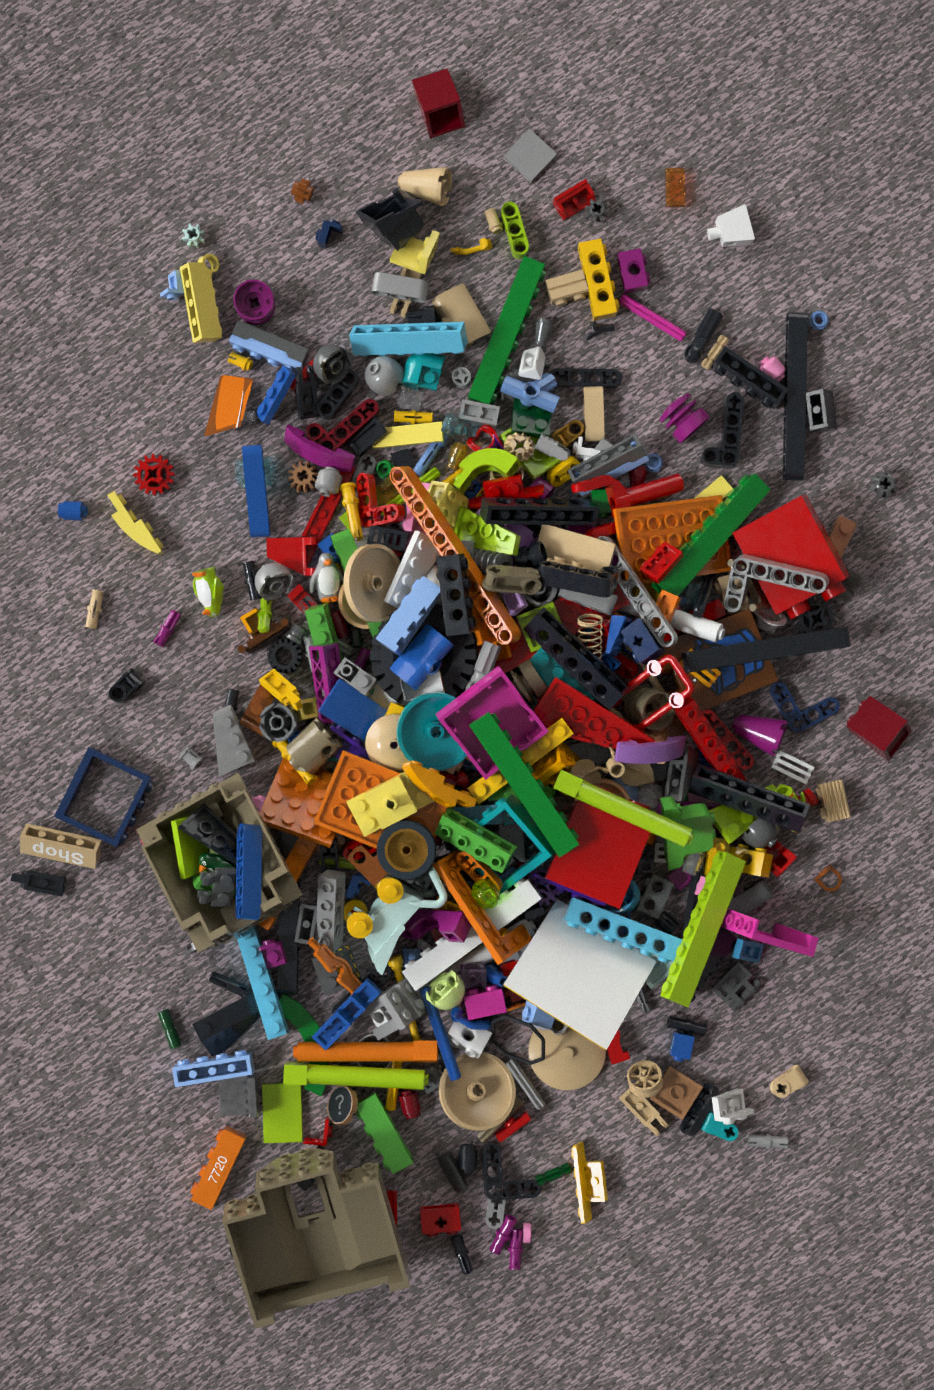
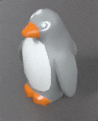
(327, 579)

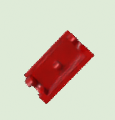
(574, 199)

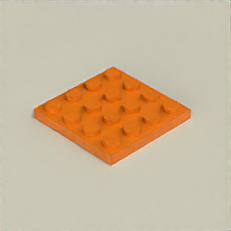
(294, 804)

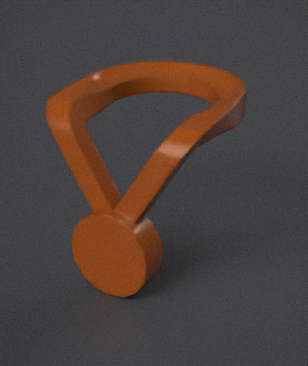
(823, 872)

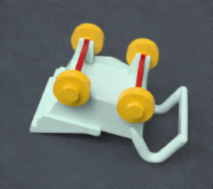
(389, 914)

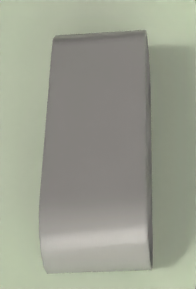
(400, 287)
(599, 604)

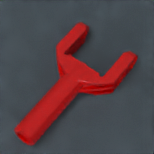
(624, 497)

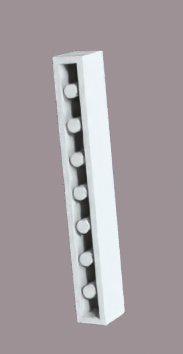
(446, 953)

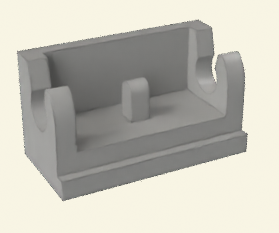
(479, 413)

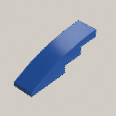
(346, 1014)

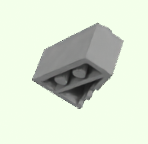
(231, 743)

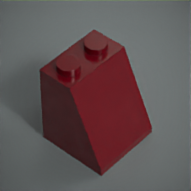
(439, 103)
(879, 727)

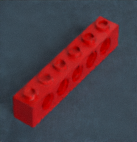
(707, 739)

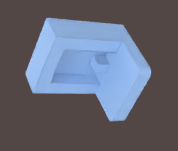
(175, 287)

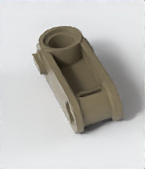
(512, 579)

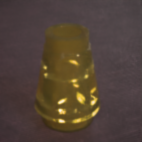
(457, 454)

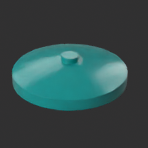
(424, 736)

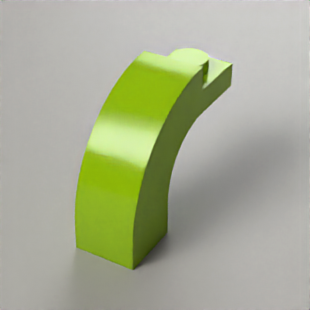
(483, 461)

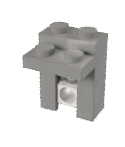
(398, 1005)

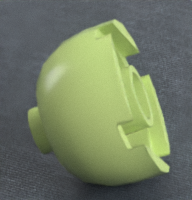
(446, 990)

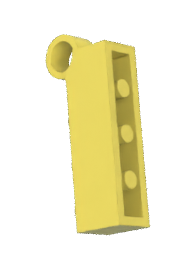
(201, 299)

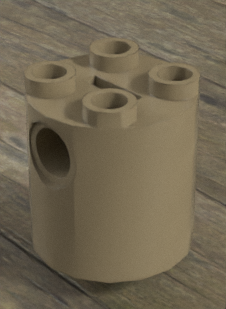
(313, 747)

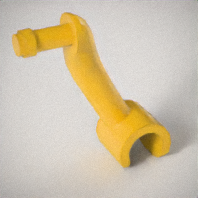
(485, 244)

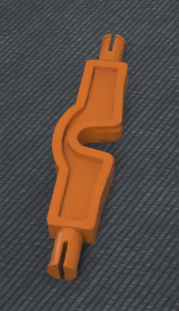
(332, 962)

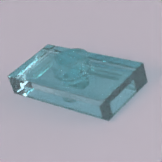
(457, 428)

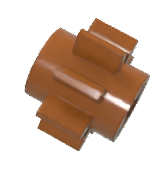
(302, 191)

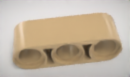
(594, 413)

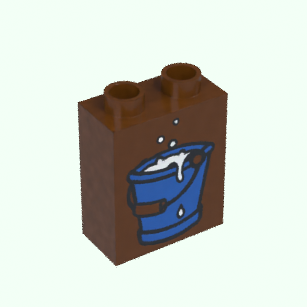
(733, 679)

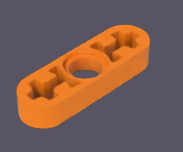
(465, 864)

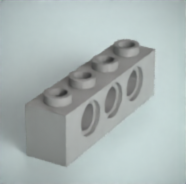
(330, 909)

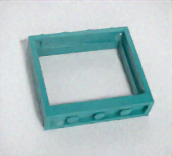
(529, 826)

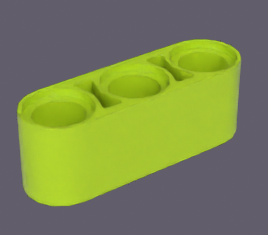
(511, 222)

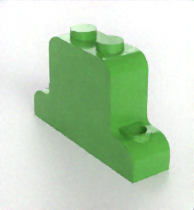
(692, 816)

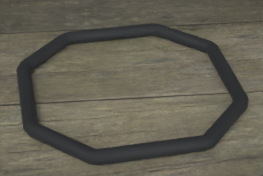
(525, 1024)

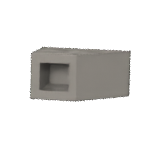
(356, 677)

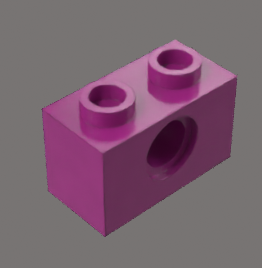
(631, 282)

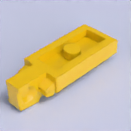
(281, 689)

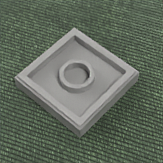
(530, 155)

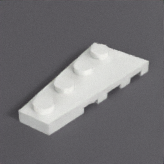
(415, 563)

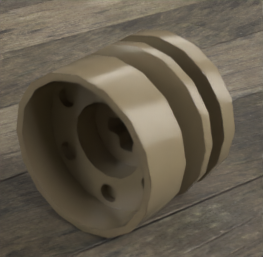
(528, 682)
(645, 701)

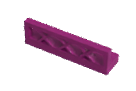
(327, 664)

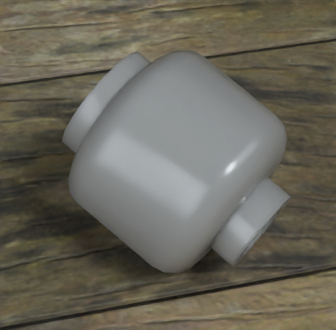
(328, 481)

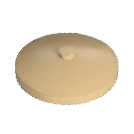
(368, 581)
(569, 1059)
(481, 1095)

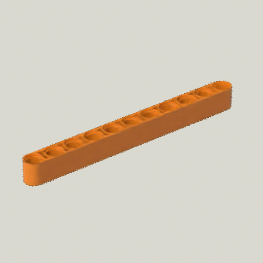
(447, 547)

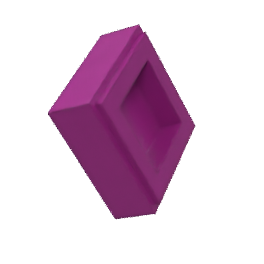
(679, 878)

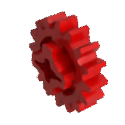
(159, 469)

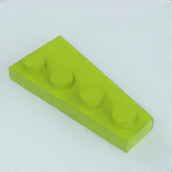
(732, 822)

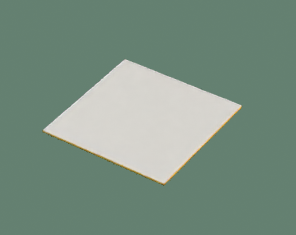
(579, 977)

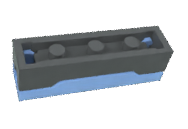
(268, 346)
(612, 461)

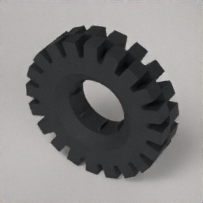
(457, 665)

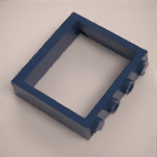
(76, 783)

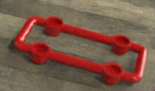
(676, 699)

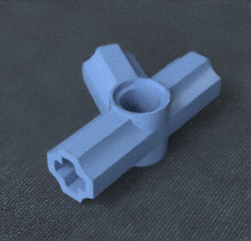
(538, 388)

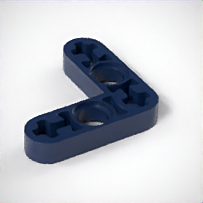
(796, 713)

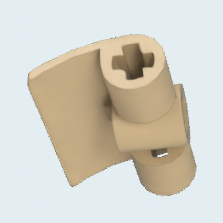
(458, 306)

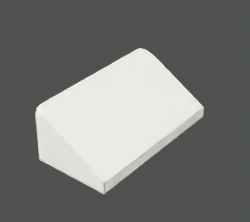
(532, 363)

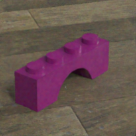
(451, 924)

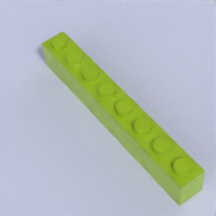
(702, 928)

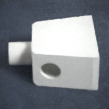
(733, 228)

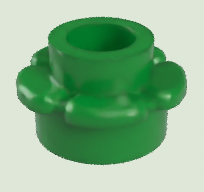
(381, 466)

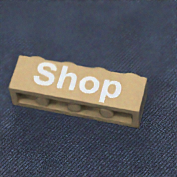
(60, 846)

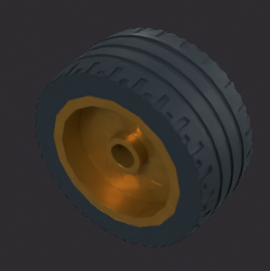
(421, 846)

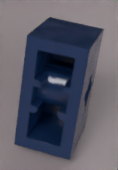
(650, 647)

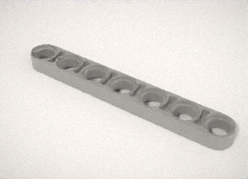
(643, 596)

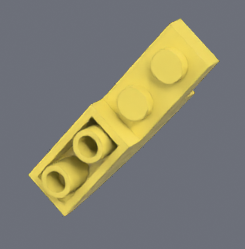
(138, 531)

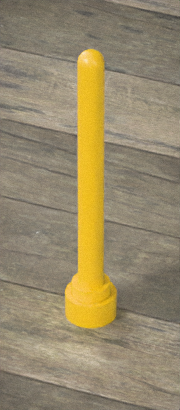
(396, 964)

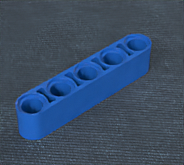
(256, 491)
(248, 871)

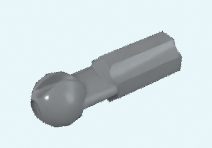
(485, 662)

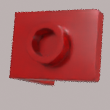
(328, 1130)

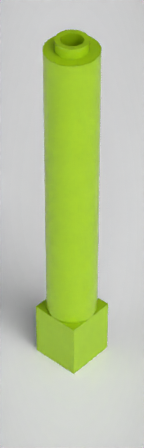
(623, 809)
(305, 1073)

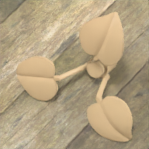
(630, 773)

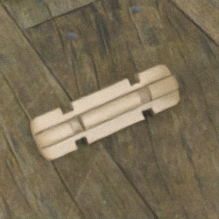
(722, 341)

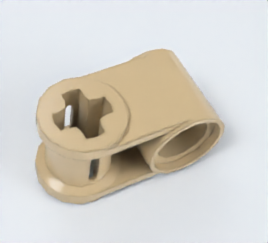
(792, 1081)

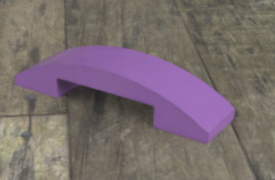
(650, 752)

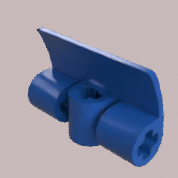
(422, 657)

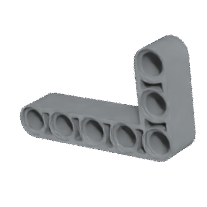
(770, 576)

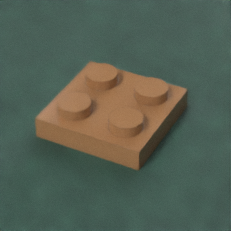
(677, 1092)

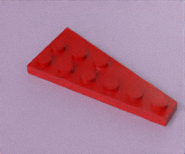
(585, 717)

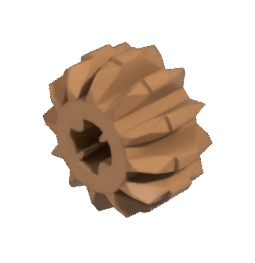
(295, 479)

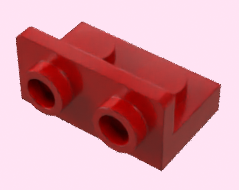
(661, 562)

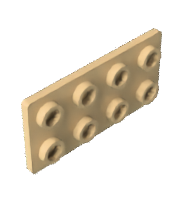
(575, 548)

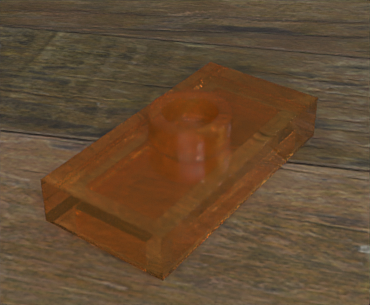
(674, 187)

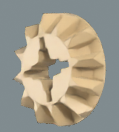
(521, 454)

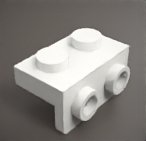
(730, 1107)

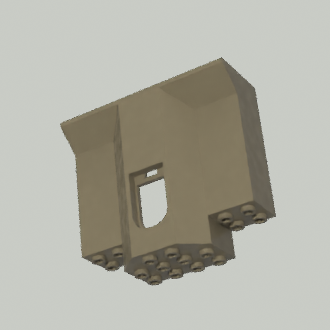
(319, 1255)

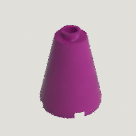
(761, 731)

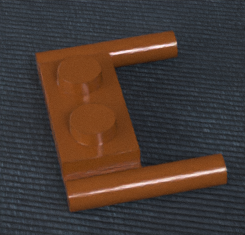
(251, 717)

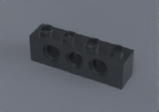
(450, 604)

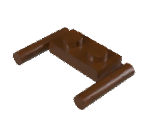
(257, 639)

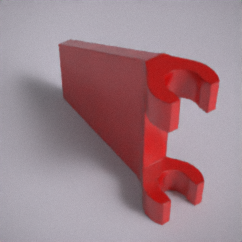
(291, 552)

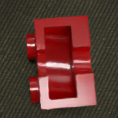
(781, 859)

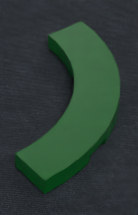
(307, 1028)

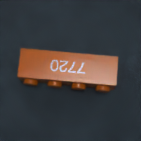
(218, 1168)

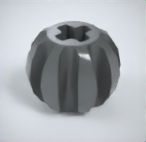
(879, 489)

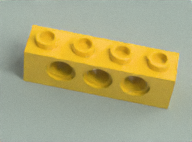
(587, 251)

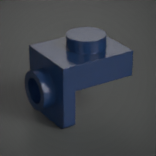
(324, 233)

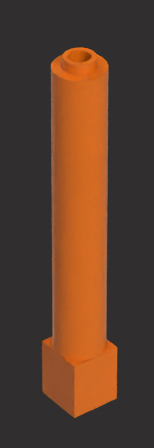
(367, 1052)

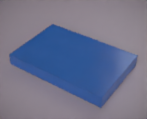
(351, 709)

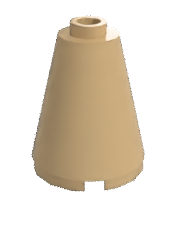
(427, 184)

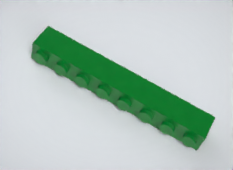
(506, 331)
(714, 533)
(523, 783)

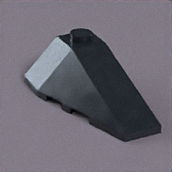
(227, 1024)

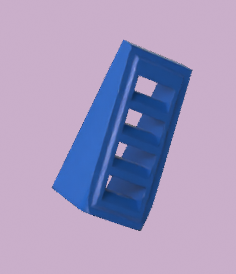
(615, 636)

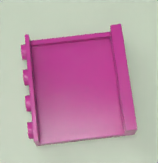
(781, 936)

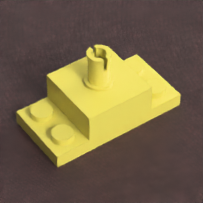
(387, 804)

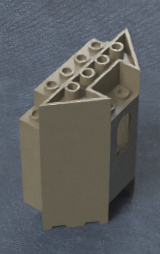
(204, 923)

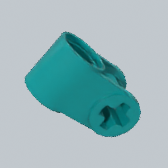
(717, 1128)

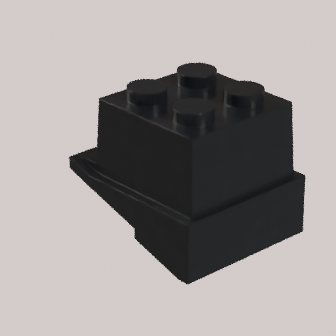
(393, 218)

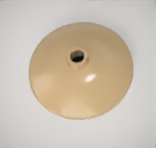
(378, 743)

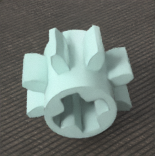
(191, 230)

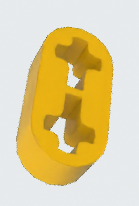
(561, 471)

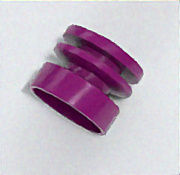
(252, 291)
(684, 417)

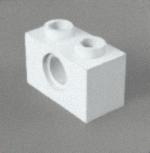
(472, 1048)

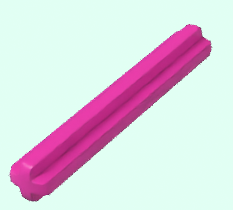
(652, 317)

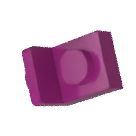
(273, 953)

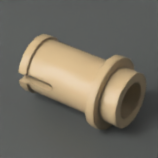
(493, 221)

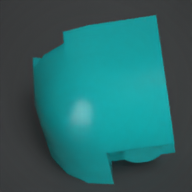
(423, 371)

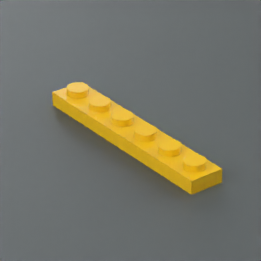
(557, 734)

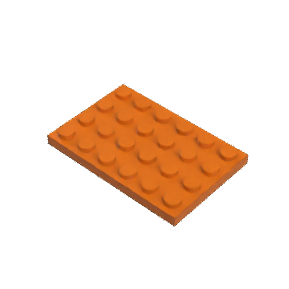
(648, 526)
(352, 777)

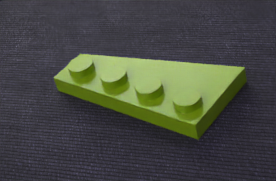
(486, 536)

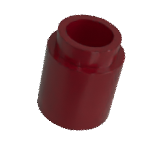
(410, 1103)

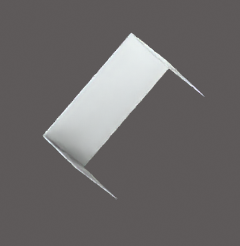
(431, 684)

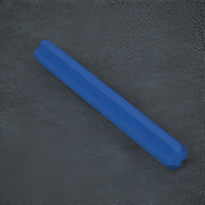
(441, 1037)

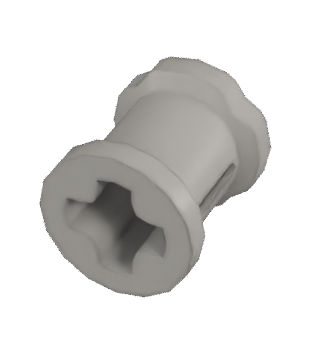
(191, 757)

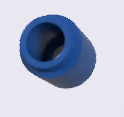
(72, 510)

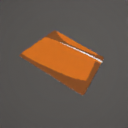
(228, 404)

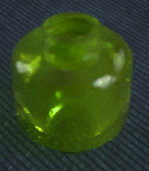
(485, 893)

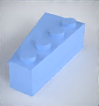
(410, 615)

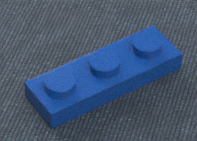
(275, 394)

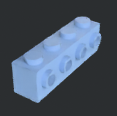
(213, 1069)

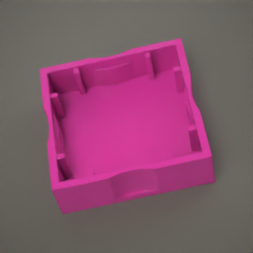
(498, 696)

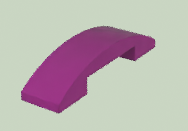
(316, 453)

